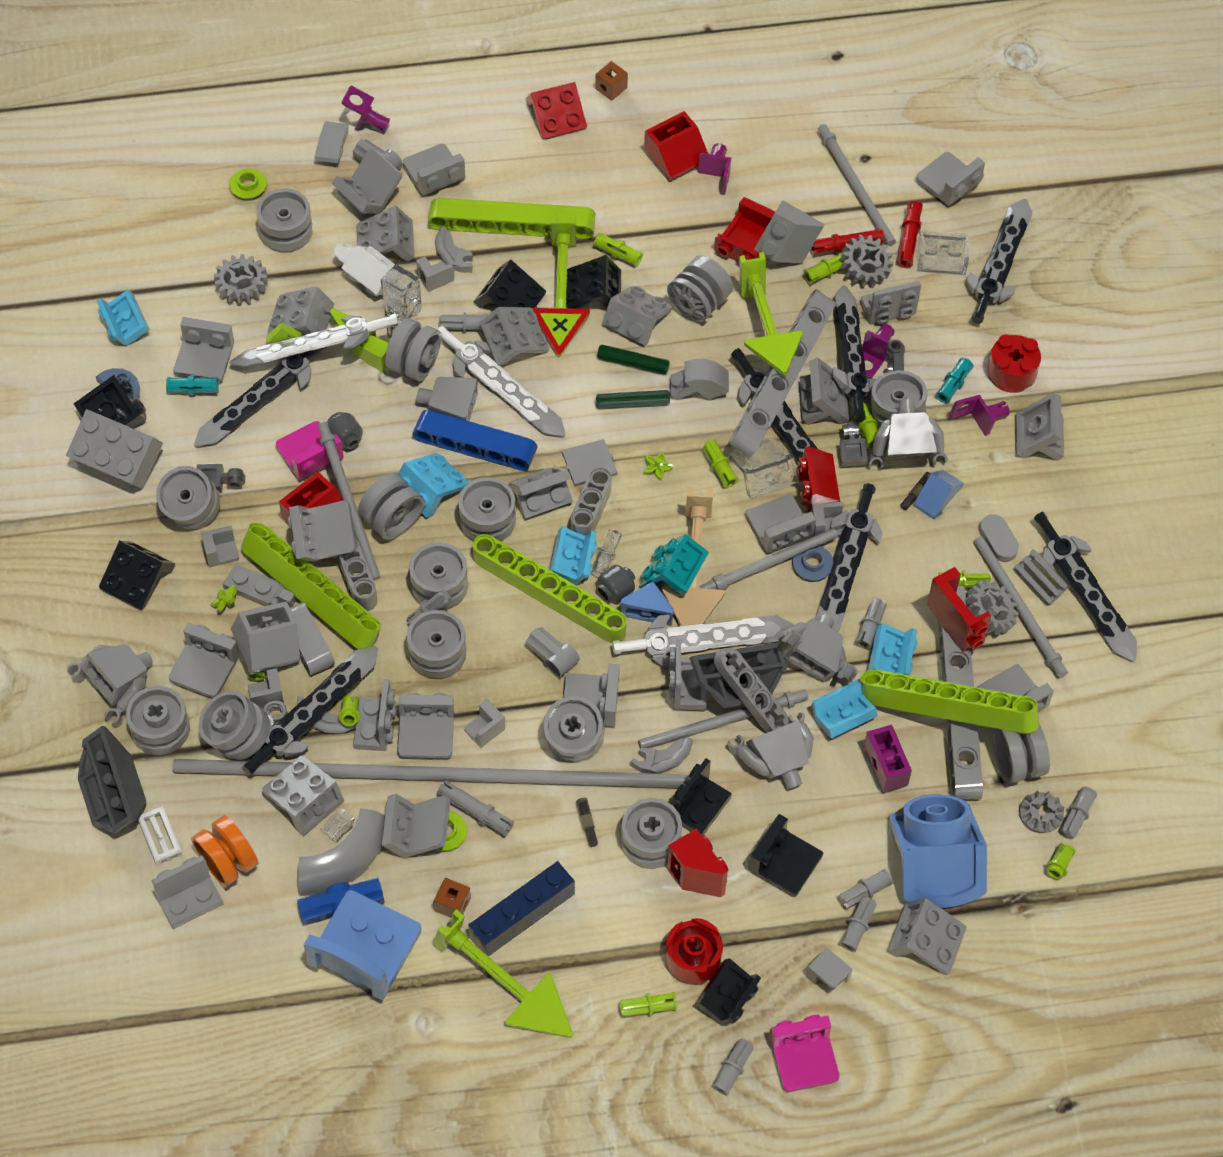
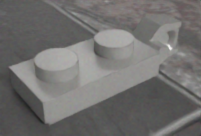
(258, 587)

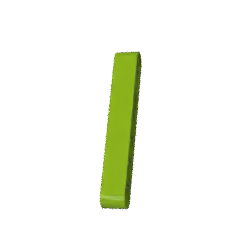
(506, 217)
(311, 586)
(555, 598)
(951, 701)

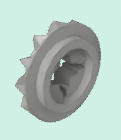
(1050, 820)

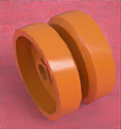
(225, 850)

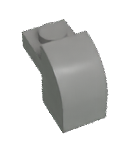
(700, 376)

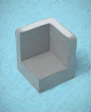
(435, 275)
(824, 515)
(220, 546)
(266, 691)
(486, 725)
(829, 969)

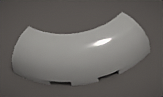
(347, 859)

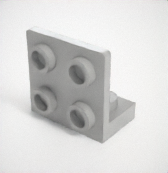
(388, 232)
(891, 303)
(513, 332)
(204, 349)
(781, 523)
(1018, 682)
(597, 689)
(375, 720)
(304, 793)
(186, 891)
(928, 934)

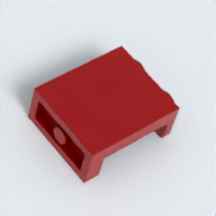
(744, 231)
(953, 613)

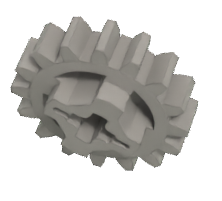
(867, 258)
(240, 278)
(996, 601)

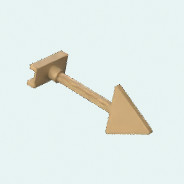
(698, 602)

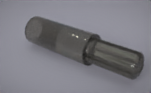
(914, 492)
(587, 821)

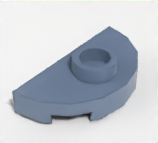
(121, 373)

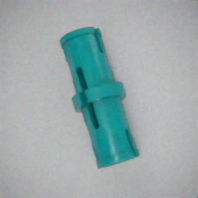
(954, 380)
(192, 385)

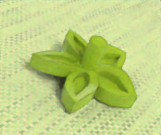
(657, 465)
(225, 597)

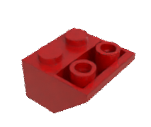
(675, 145)
(818, 478)
(312, 493)
(696, 865)

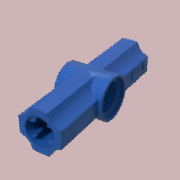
(325, 904)

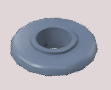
(810, 572)

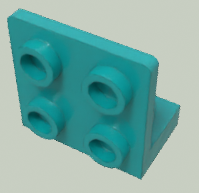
(675, 564)

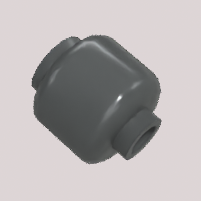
(346, 428)
(615, 584)

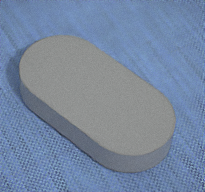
(999, 537)

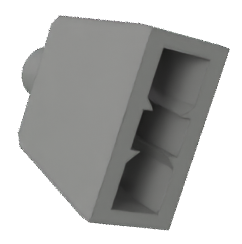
(451, 396)

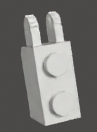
(364, 265)

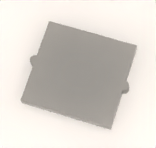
(584, 458)

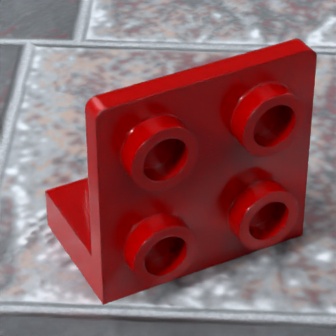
(558, 110)

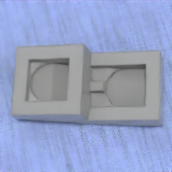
(331, 142)

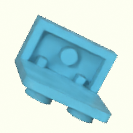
(432, 479)

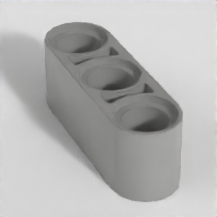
(595, 494)
(358, 583)
(312, 646)

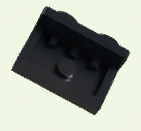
(728, 993)

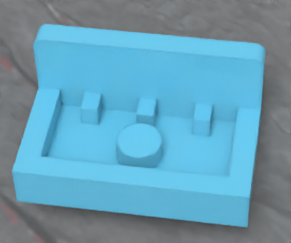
(123, 318)
(573, 555)
(893, 650)
(843, 709)

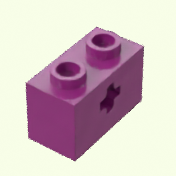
(887, 758)

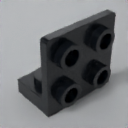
(592, 282)
(510, 288)
(133, 573)
(700, 799)
(784, 858)

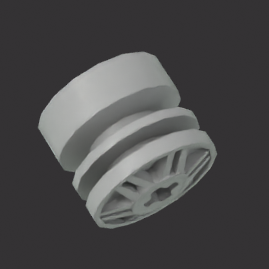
(700, 288)

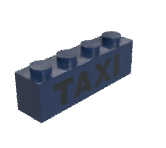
(522, 909)

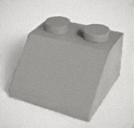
(789, 235)

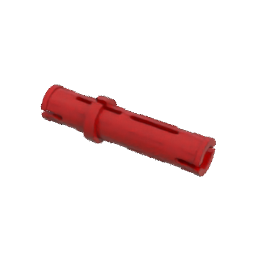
(911, 227)
(837, 243)

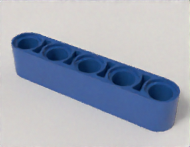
(475, 440)

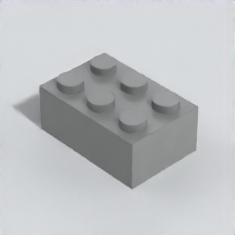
(114, 449)

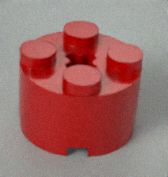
(1014, 363)
(680, 955)

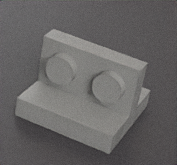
(822, 395)
(1041, 428)
(542, 491)

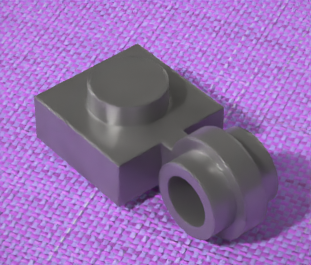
(896, 353)
(852, 448)
(215, 472)

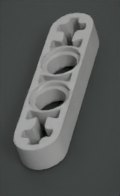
(754, 687)

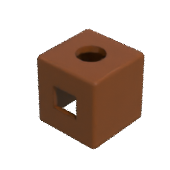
(610, 85)
(452, 890)

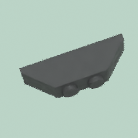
(763, 659)
(109, 782)

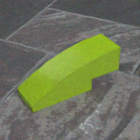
(371, 350)

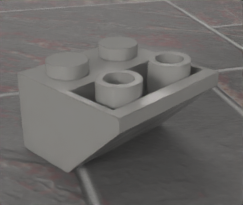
(267, 637)

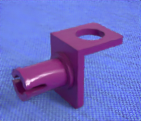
(365, 109)
(716, 164)
(876, 347)
(983, 414)

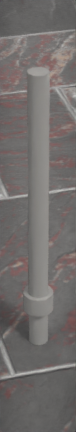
(722, 581)

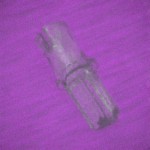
(606, 553)

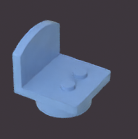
(940, 851)
(364, 943)

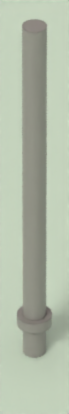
(829, 139)
(328, 441)
(1053, 659)
(788, 699)

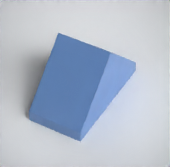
(937, 493)
(646, 604)

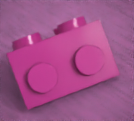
(304, 450)
(804, 1053)

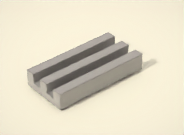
(1027, 561)

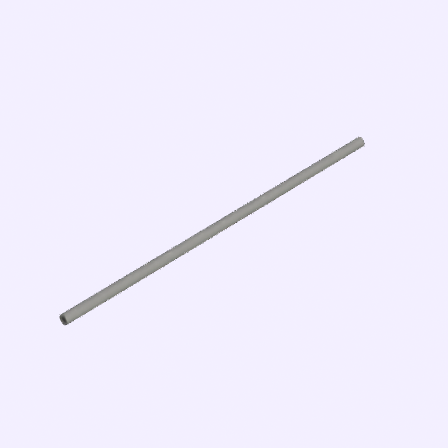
(444, 773)

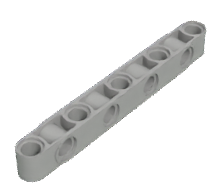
(774, 385)
(962, 737)

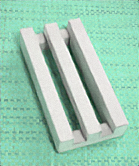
(167, 854)

